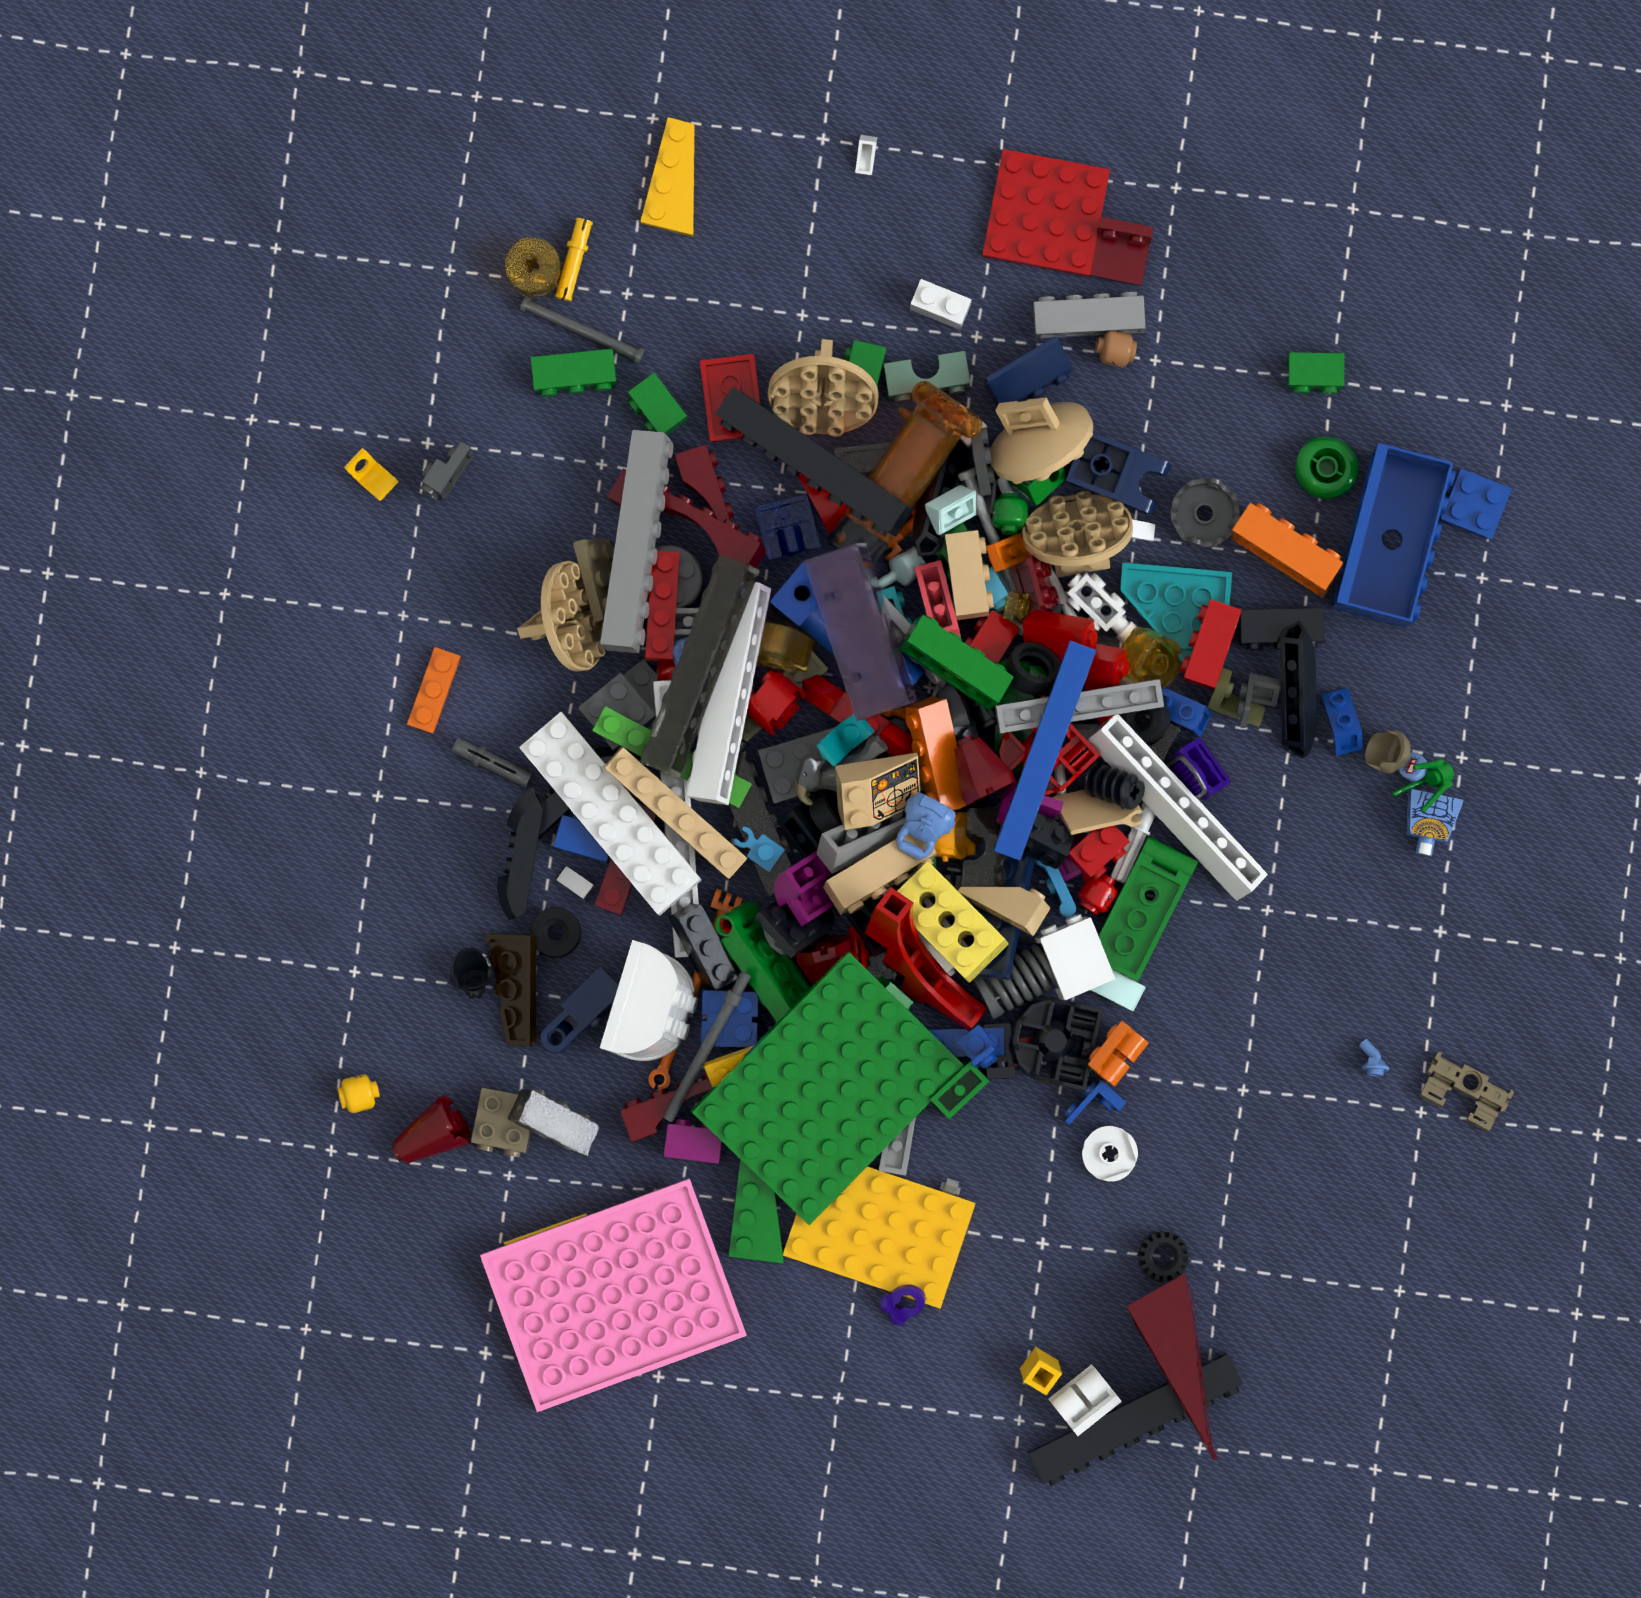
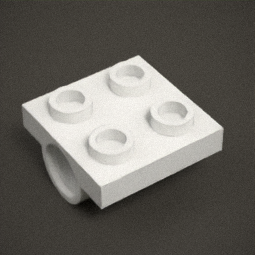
(1084, 1400)

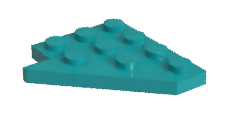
(1173, 597)

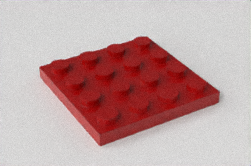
(1045, 213)

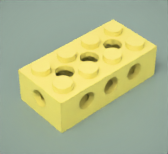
(968, 922)

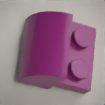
(803, 889)

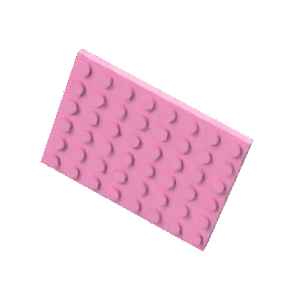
(613, 1295)

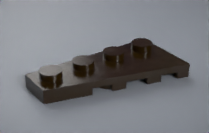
(515, 972)

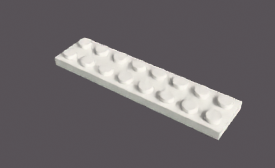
(610, 813)

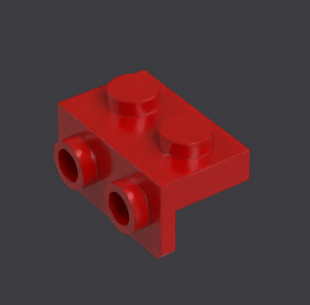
(1097, 850)

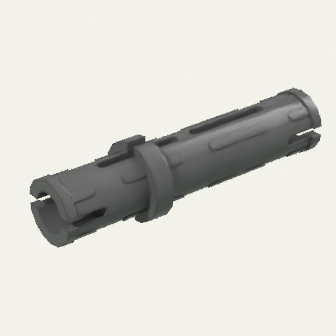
(462, 747)

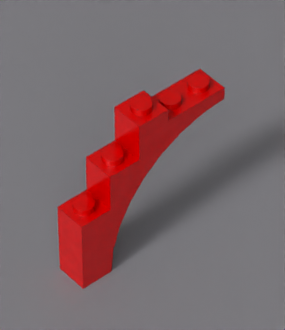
(924, 979)

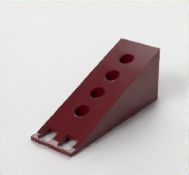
(1170, 1332)

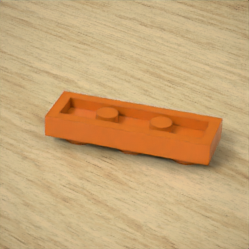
(434, 690)

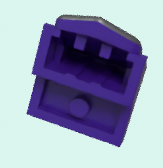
(1198, 770)

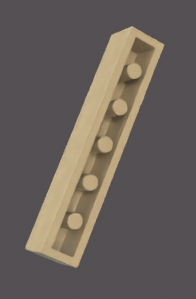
(675, 812)

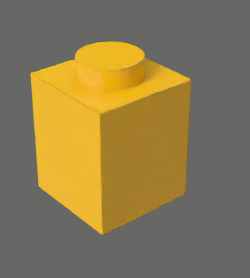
(1040, 1370)

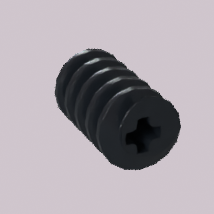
(1113, 785)

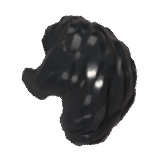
(471, 972)

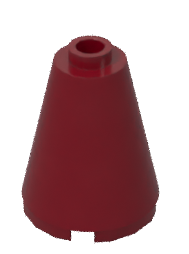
(432, 1133)

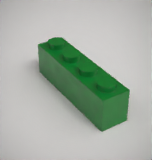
(956, 662)

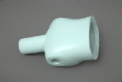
(902, 568)

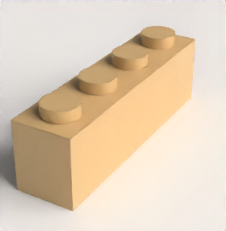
(873, 875)

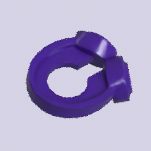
(897, 1314)

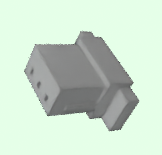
(950, 1187)

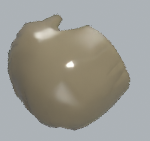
(1388, 751)

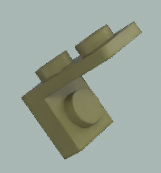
(1225, 703)

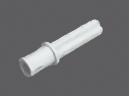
(1136, 838)

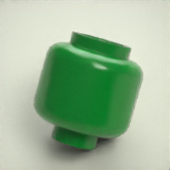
(1009, 513)

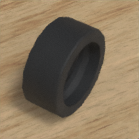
(1042, 657)
(825, 810)

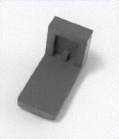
(1258, 690)

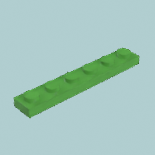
(635, 736)

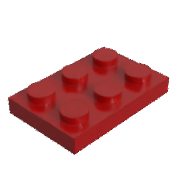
(718, 378)

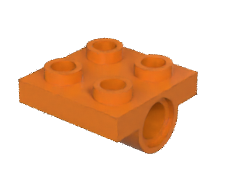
(1109, 1058)

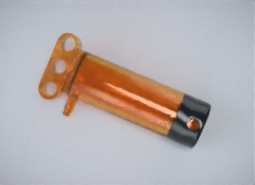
(911, 460)

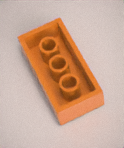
(1287, 550)

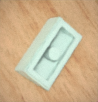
(951, 508)

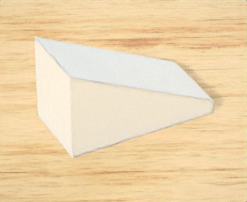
(866, 155)
(1143, 530)
(575, 882)

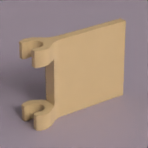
(1089, 813)

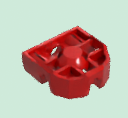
(1014, 752)

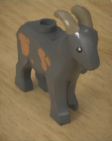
(811, 777)

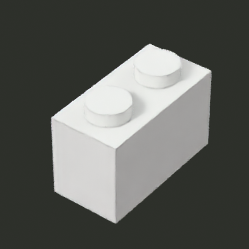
(940, 304)

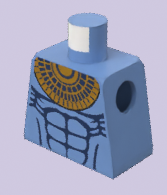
(1435, 823)

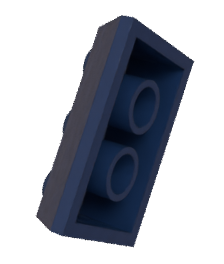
(1030, 374)

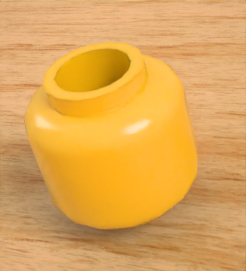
(358, 1093)

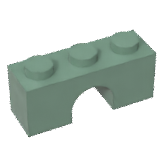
(951, 376)

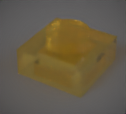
(1016, 606)

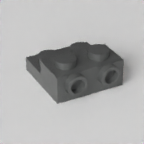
(442, 477)

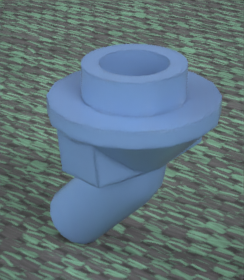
(1375, 1065)

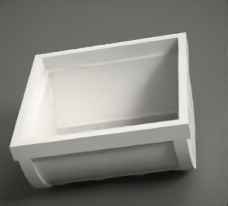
(649, 1006)

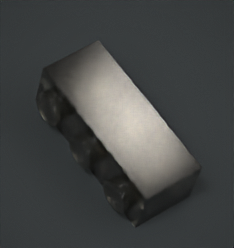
(554, 1121)

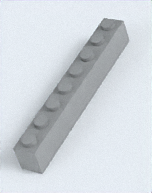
(636, 541)

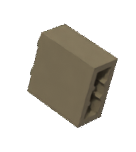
(493, 1127)

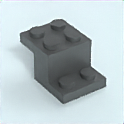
(627, 695)

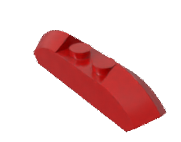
(837, 705)

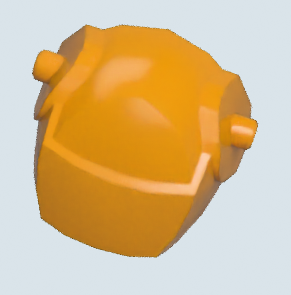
(955, 843)

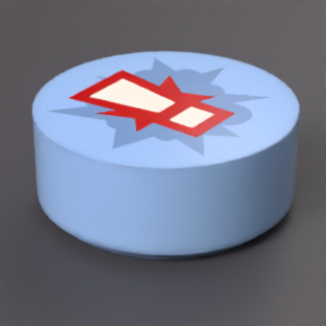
(1408, 770)

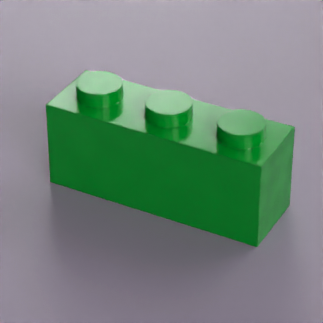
(574, 372)

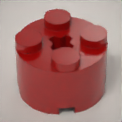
(774, 702)

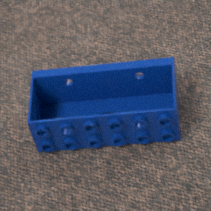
(1404, 495)

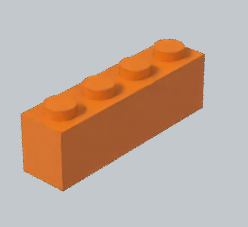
(935, 746)

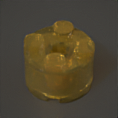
(525, 253)
(1151, 656)

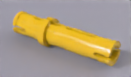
(573, 260)

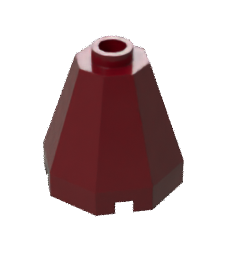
(980, 770)
(822, 956)

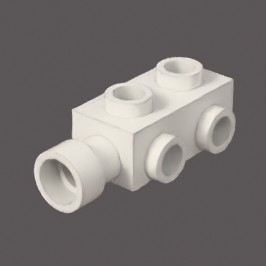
(1095, 601)

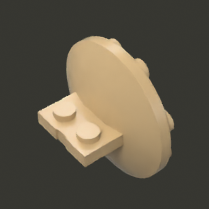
(823, 393)
(1038, 438)
(1078, 533)
(566, 619)

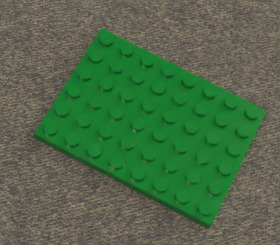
(827, 1088)

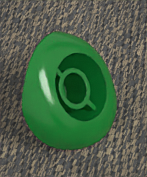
(1326, 467)

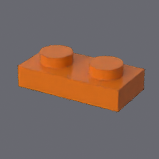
(1007, 552)

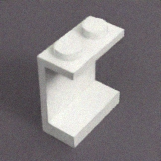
(1075, 956)

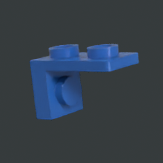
(1186, 712)
(1343, 721)
(979, 1048)
(1108, 1099)

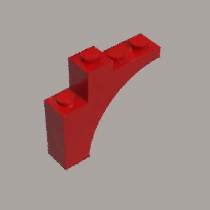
(1055, 632)

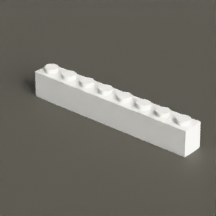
(726, 712)
(1178, 808)

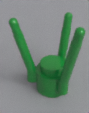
(1438, 775)

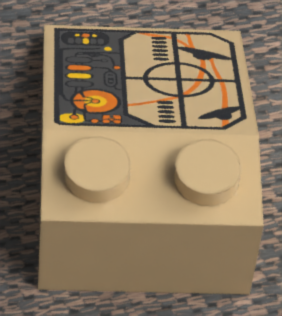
(875, 789)

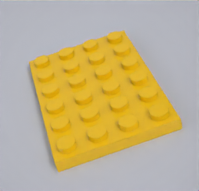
(886, 1235)

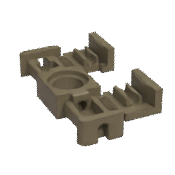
(1447, 1073)

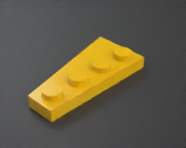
(671, 189)

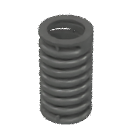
(1025, 968)

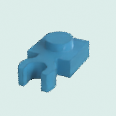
(763, 851)

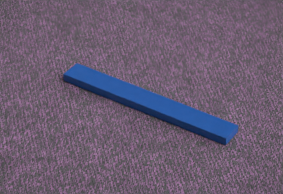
(1044, 750)

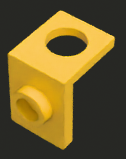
(372, 475)

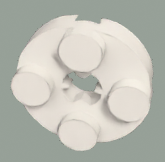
(1123, 1161)

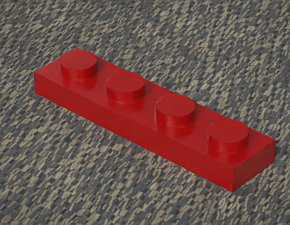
(662, 607)

